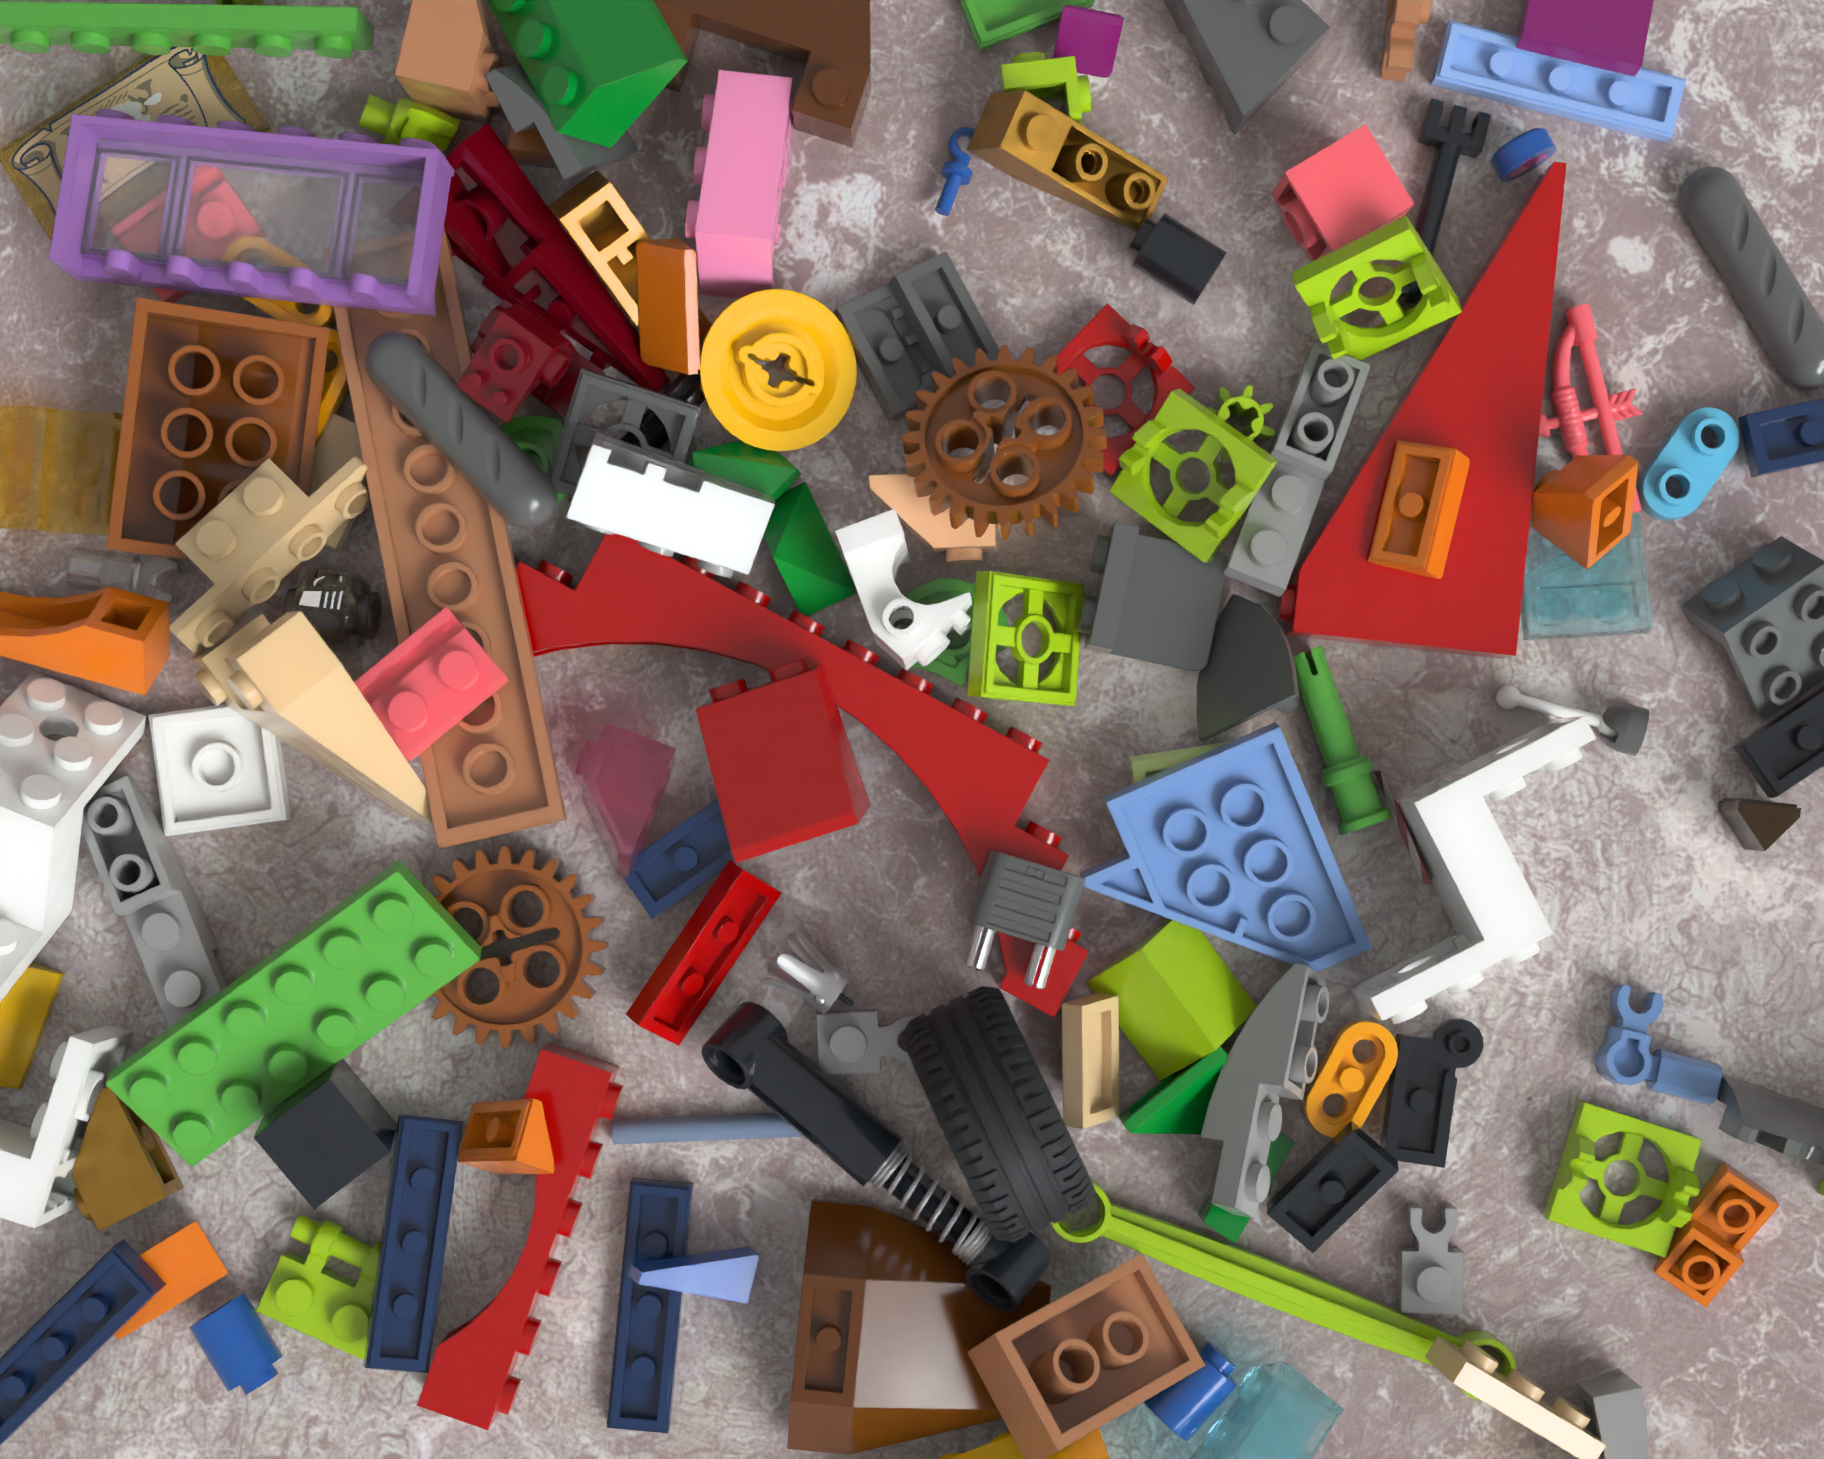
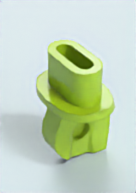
(408, 120)

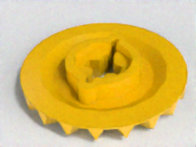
(814, 351)

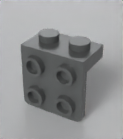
(1152, 600)
(1768, 622)

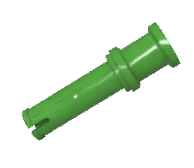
(1345, 769)

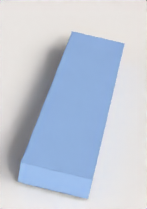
(1494, 69)

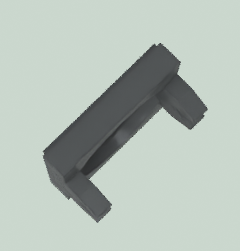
(597, 389)

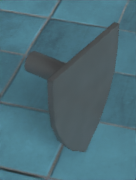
(1246, 670)

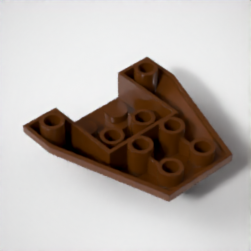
(887, 1334)

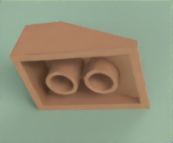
(447, 55)
(1085, 1359)

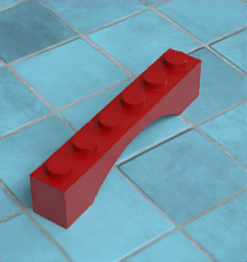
(476, 1360)

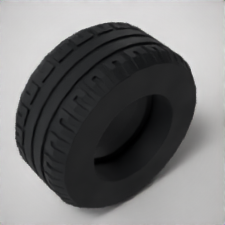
(997, 1114)

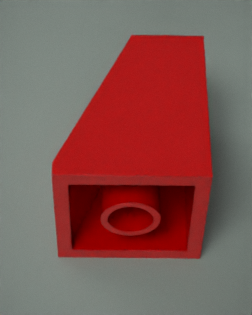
(780, 760)

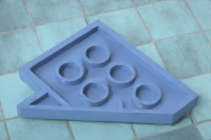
(1234, 854)

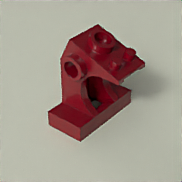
(521, 358)

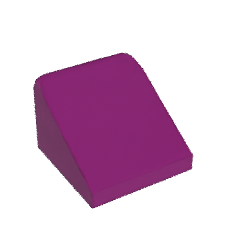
(1089, 37)

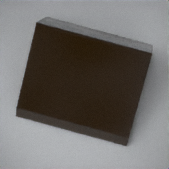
(1758, 822)

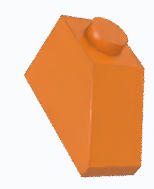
(1586, 505)

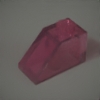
(623, 789)

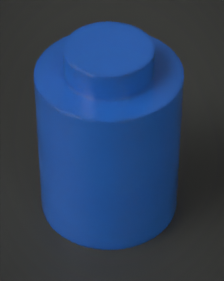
(237, 1345)
(1194, 1399)

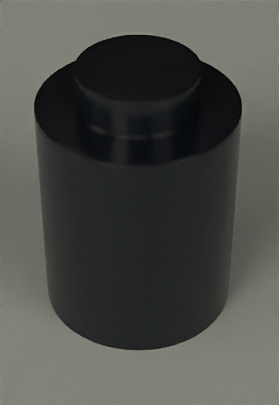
(1175, 256)

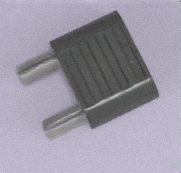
(1024, 903)

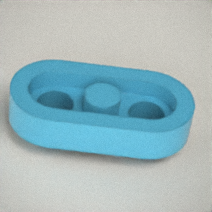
(1688, 461)

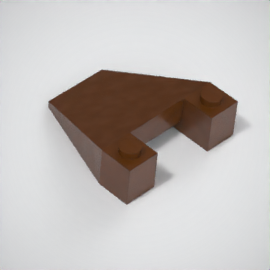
(822, 33)

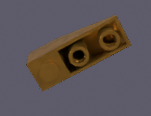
(1065, 159)

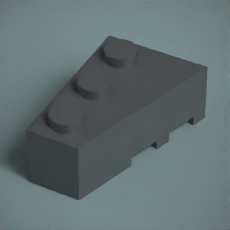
(1248, 47)

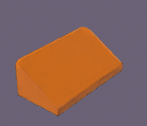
(668, 305)
(1419, 509)
(507, 1138)

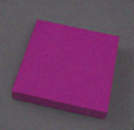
(1588, 32)

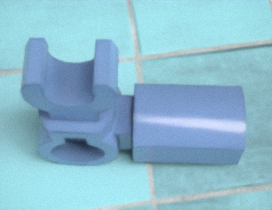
(1628, 1061)

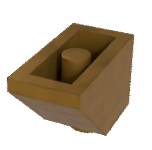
(120, 1164)

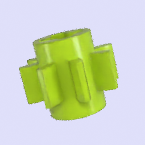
(1240, 407)

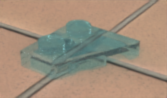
(1604, 600)

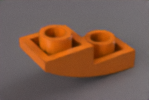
(1710, 1245)
(185, 1264)

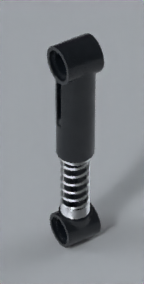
(756, 1055)

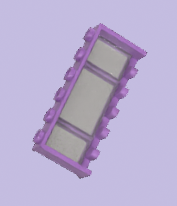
(252, 212)

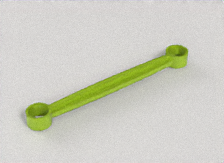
(1273, 1283)

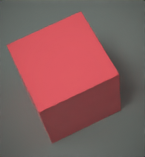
(1340, 194)

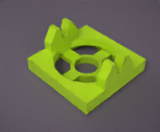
(1391, 242)
(1134, 488)
(1065, 606)
(1579, 1162)

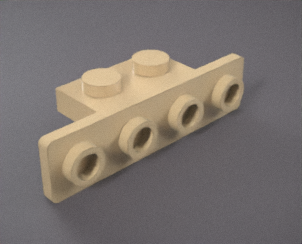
(259, 540)

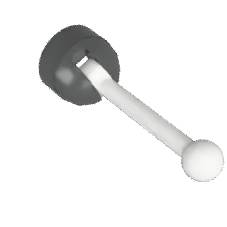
(1619, 727)

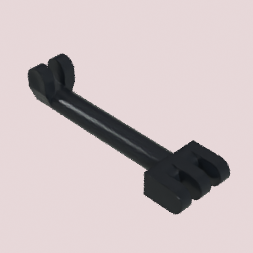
(1449, 145)

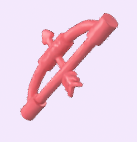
(1569, 417)

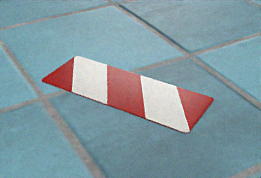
(1402, 827)

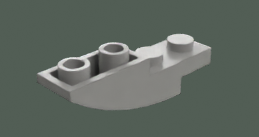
(1306, 453)
(154, 897)
(1267, 1062)

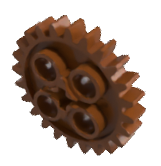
(1052, 462)
(521, 998)

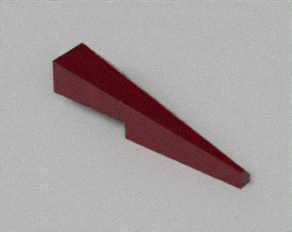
(528, 259)

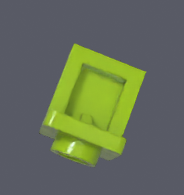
(1048, 81)

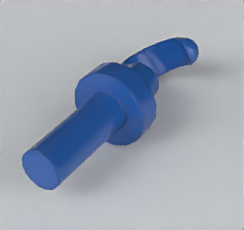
(954, 172)

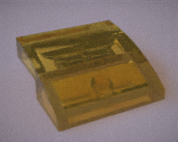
(57, 469)

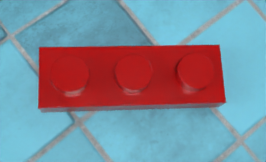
(703, 953)

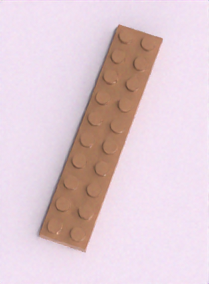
(453, 551)

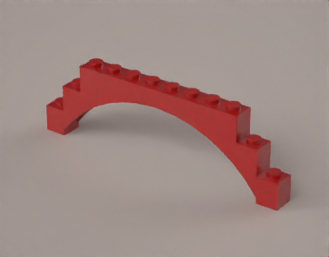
(966, 766)

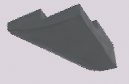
(1772, 1120)

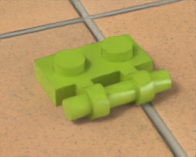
(318, 1299)

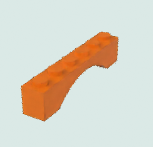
(92, 636)

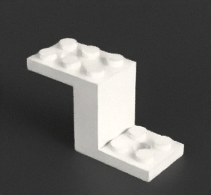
(44, 802)
(1472, 872)
(40, 1159)

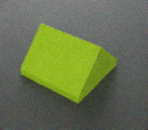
(1174, 997)

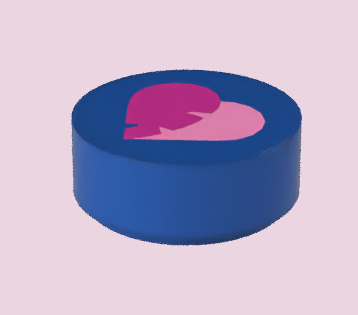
(1523, 154)

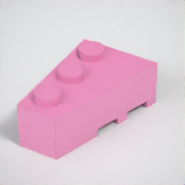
(740, 182)

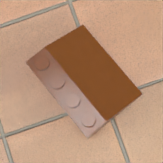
(205, 410)

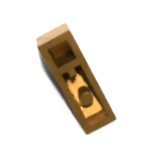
(608, 239)

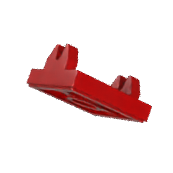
(1113, 330)

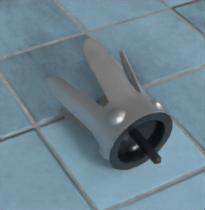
(816, 982)

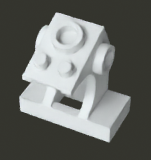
(873, 556)

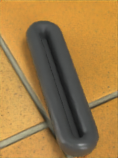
(1756, 274)
(460, 430)

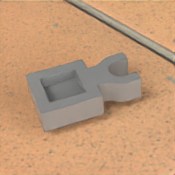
(855, 1041)
(1430, 1272)

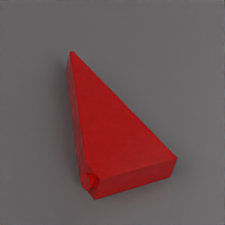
(1472, 395)

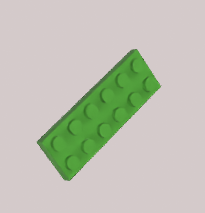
(295, 1014)

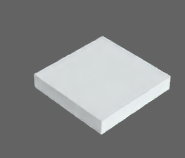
(216, 771)

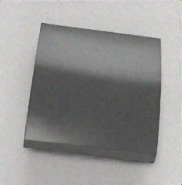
(526, 112)
(913, 330)

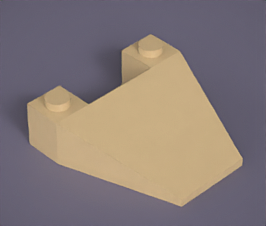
(304, 696)

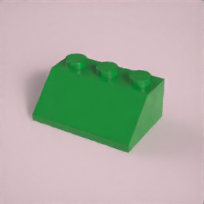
(592, 60)

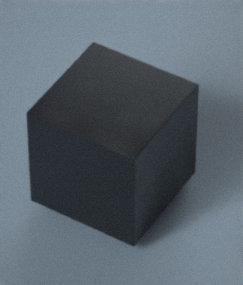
(327, 1133)

